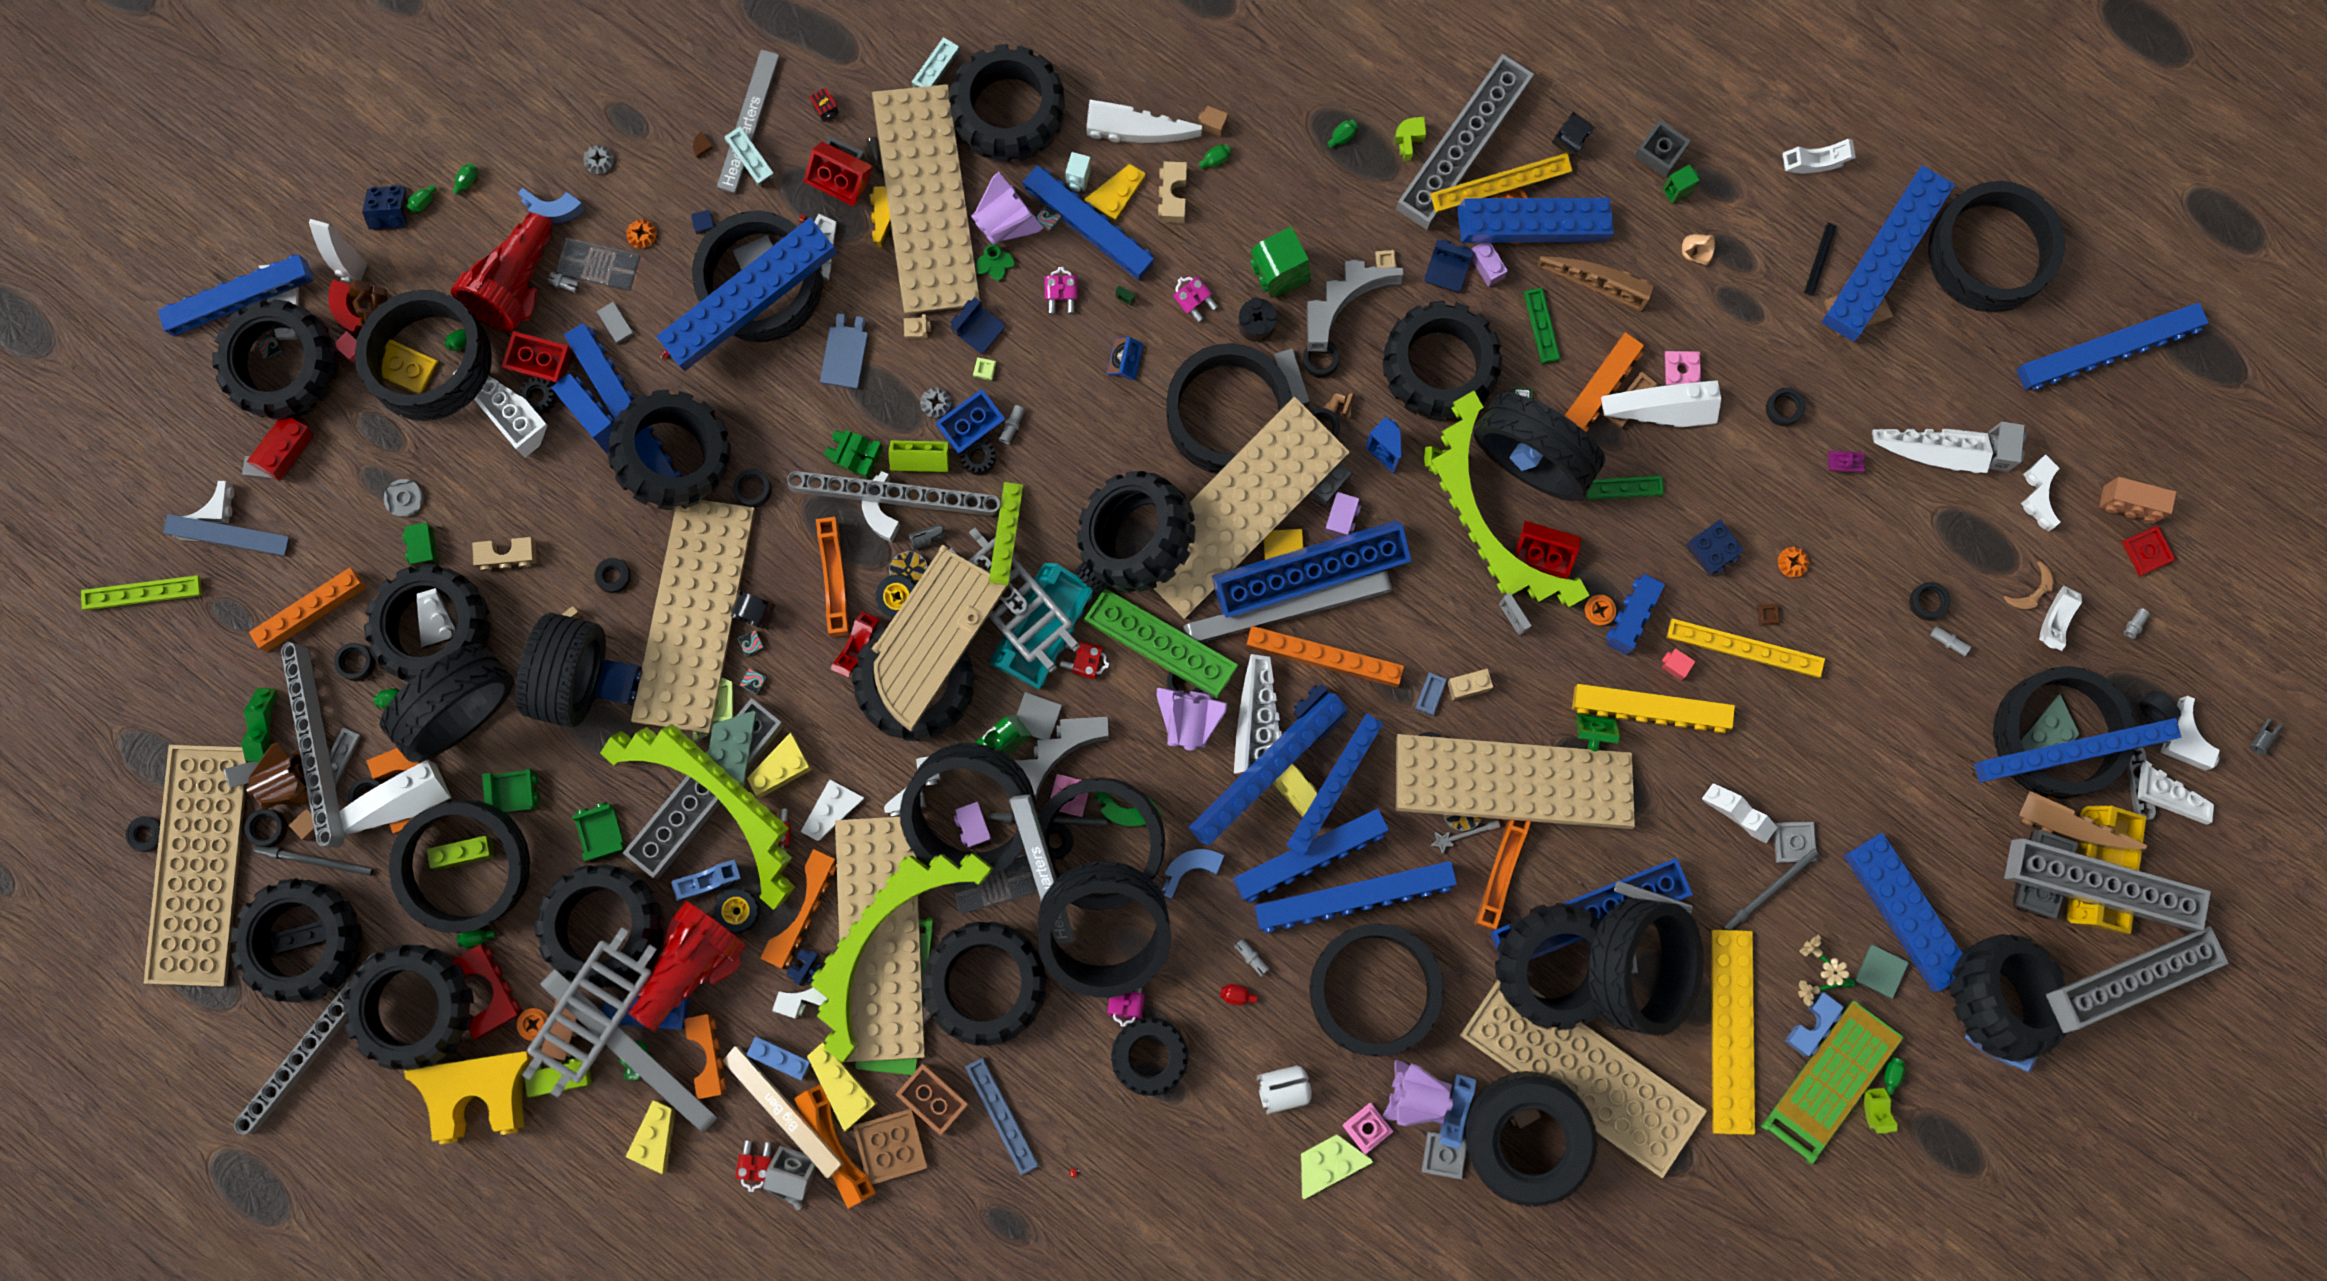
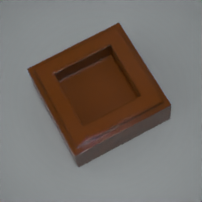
(1768, 614)

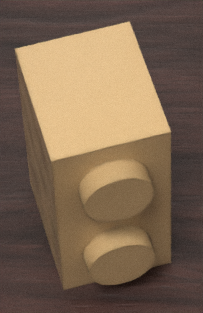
(1470, 684)

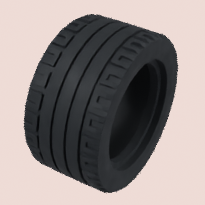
(560, 669)

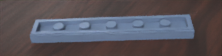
(226, 535)
(1001, 1116)

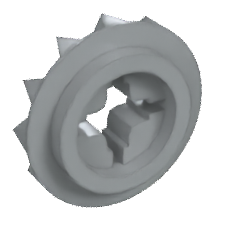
(604, 164)
(940, 409)

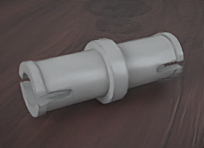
(1012, 424)
(1950, 641)
(1251, 957)

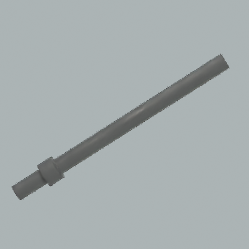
(1008, 817)
(276, 853)
(1742, 914)

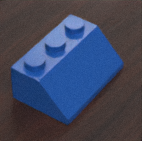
(969, 421)
(1385, 443)

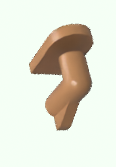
(1340, 398)

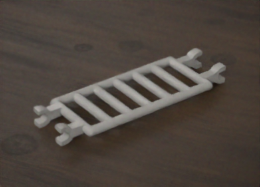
(1042, 597)
(568, 997)

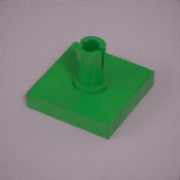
(1597, 730)

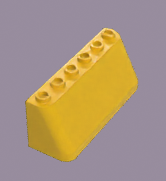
(2122, 822)

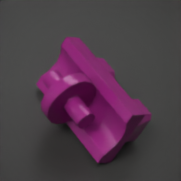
(1846, 461)

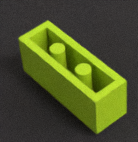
(919, 456)
(461, 853)
(545, 1079)

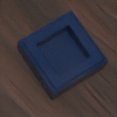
(702, 221)

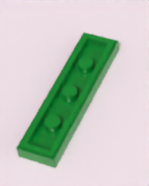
(1541, 325)
(1625, 487)

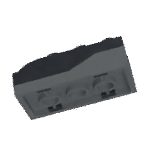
(2038, 901)

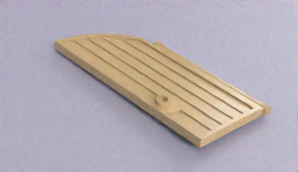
(931, 634)

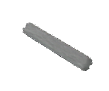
(1636, 892)

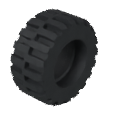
(1122, 1050)

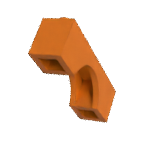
(710, 1081)

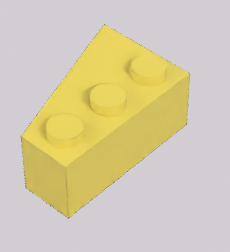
(779, 768)
(1296, 789)
(653, 1138)

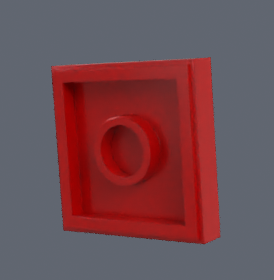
(2148, 550)

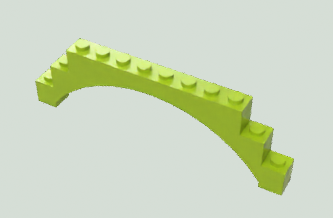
(1454, 472)
(756, 821)
(838, 974)

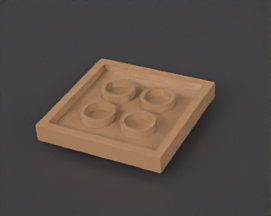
(890, 1146)

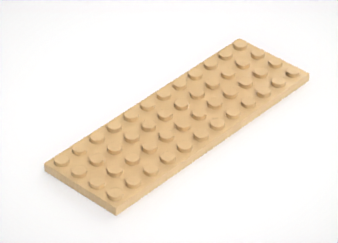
(925, 198)
(1252, 499)
(693, 616)
(1514, 781)
(196, 868)
(888, 978)
(1624, 1097)

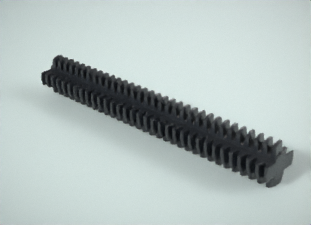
(1820, 258)

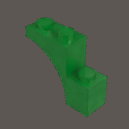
(258, 720)

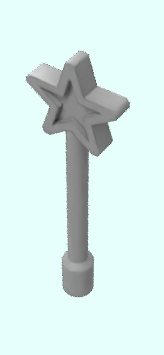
(1445, 840)

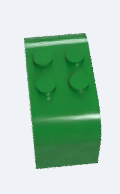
(1280, 263)

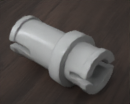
(563, 282)
(2135, 626)

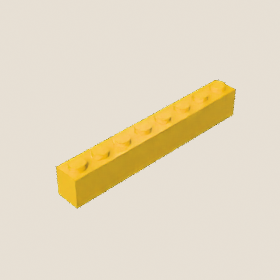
(1653, 707)

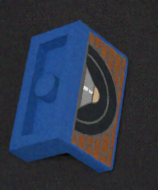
(1125, 357)

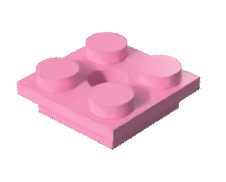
(1690, 360)
(1076, 806)
(1355, 1124)

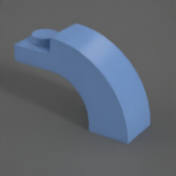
(557, 211)
(706, 881)

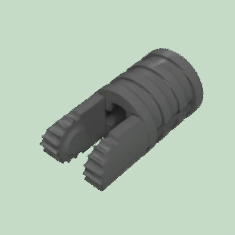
(927, 536)
(2264, 738)

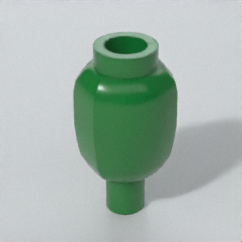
(1343, 133)
(1216, 156)
(465, 178)
(421, 199)
(456, 340)
(384, 697)
(474, 938)
(1894, 1075)

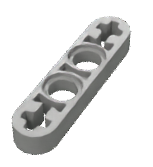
(1006, 600)
(2134, 785)

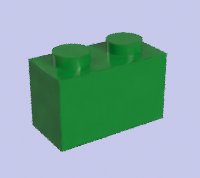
(1681, 184)
(420, 544)

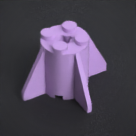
(1003, 213)
(1189, 717)
(1417, 1096)

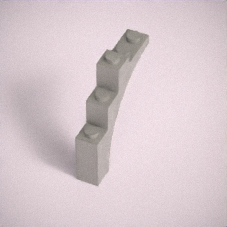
(1340, 293)
(1074, 735)

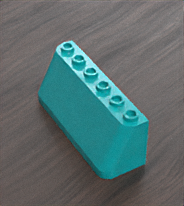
(1070, 596)

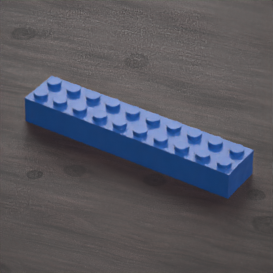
(1887, 253)
(747, 294)
(1311, 568)
(1664, 879)
(1354, 896)

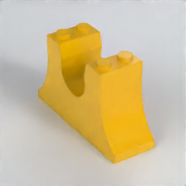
(452, 1085)

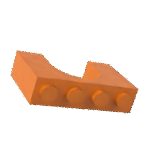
(389, 765)

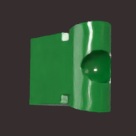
(1006, 735)

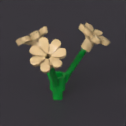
(1834, 972)

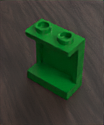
(512, 790)
(599, 832)

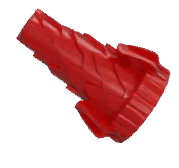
(498, 283)
(693, 952)

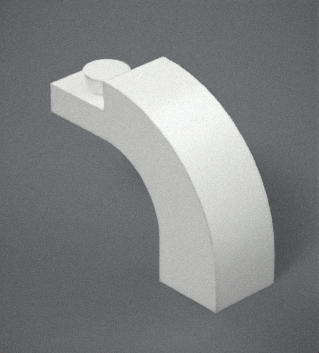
(1818, 160)
(877, 520)
(2058, 618)

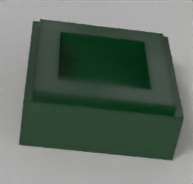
(1125, 295)

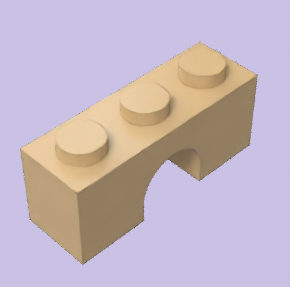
(1173, 176)
(521, 553)

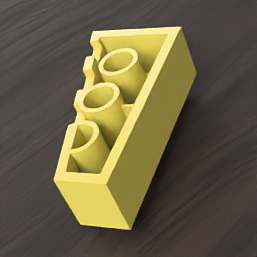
(842, 1088)

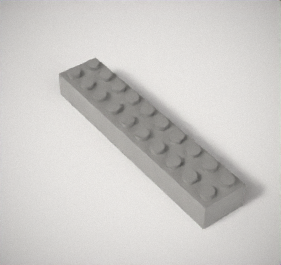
(1465, 139)
(691, 806)
(2107, 885)
(2136, 979)

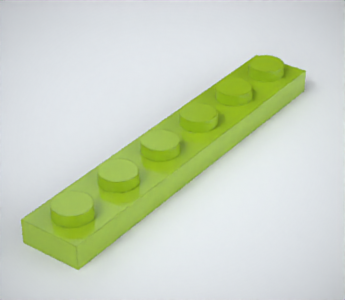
(1005, 533)
(141, 592)

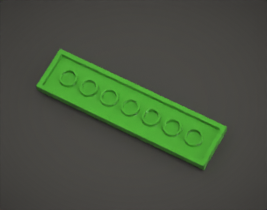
(1161, 643)

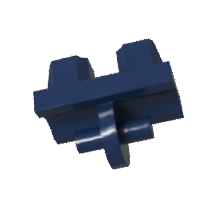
(809, 959)

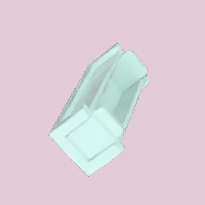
(936, 64)
(749, 155)

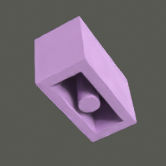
(1488, 263)
(1342, 515)
(973, 825)

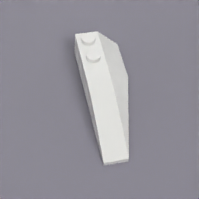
(1123, 124)
(337, 252)
(1672, 404)
(512, 416)
(1945, 449)
(1257, 714)
(396, 799)

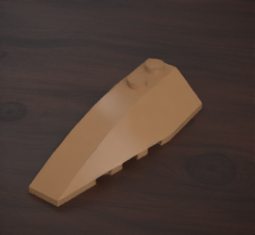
(1601, 279)
(2063, 822)

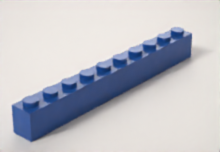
(2112, 346)
(616, 397)
(2077, 750)
(1267, 768)

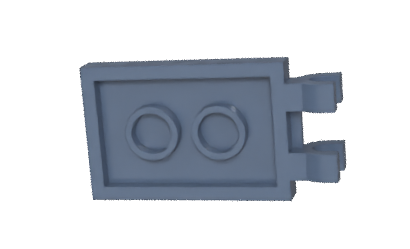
(844, 354)

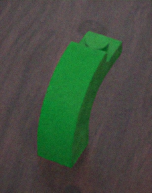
(1121, 816)

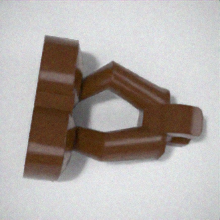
(362, 290)

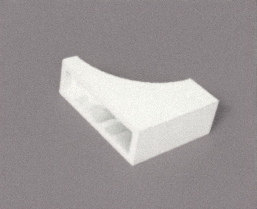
(2192, 746)

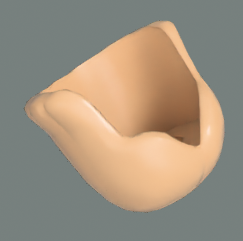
(1705, 248)

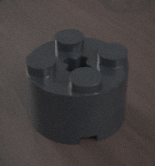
(1573, 134)
(1257, 309)
(752, 608)

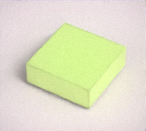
(984, 369)

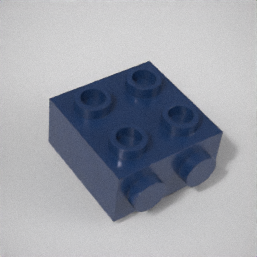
(1715, 548)

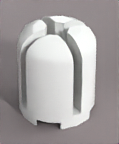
(1284, 1089)

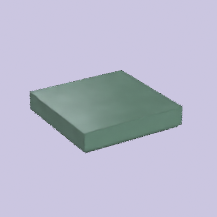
(1881, 971)

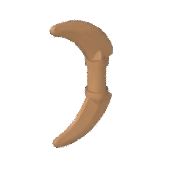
(2031, 602)

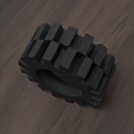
(536, 384)
(982, 467)
(1089, 578)

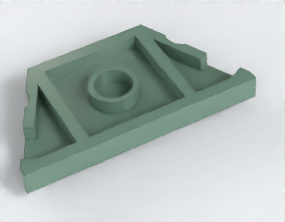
(2051, 727)
(732, 744)

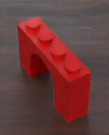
(503, 1006)

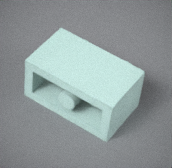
(1078, 172)

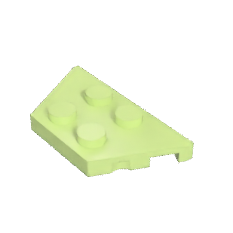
(723, 707)
(1329, 1163)

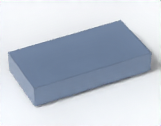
(1431, 694)

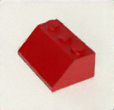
(837, 173)
(537, 357)
(280, 447)
(1547, 549)

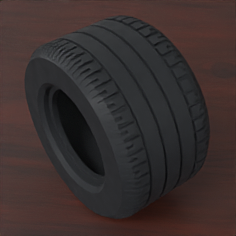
(1522, 1092)

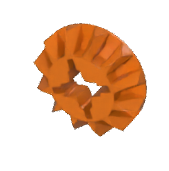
(645, 239)
(1784, 562)
(1602, 601)
(523, 1023)

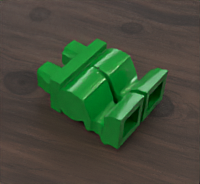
(847, 452)

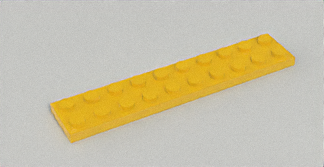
(1732, 1032)

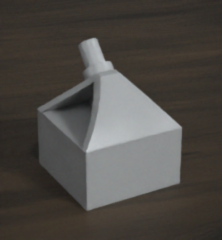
(789, 1176)

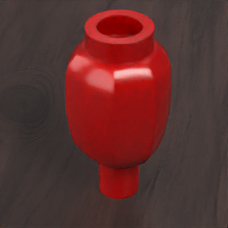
(1236, 995)

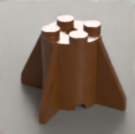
(278, 779)

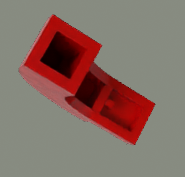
(341, 307)
(861, 634)

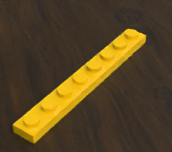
(1501, 182)
(1745, 648)

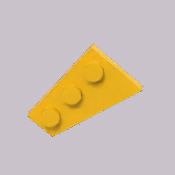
(1116, 192)

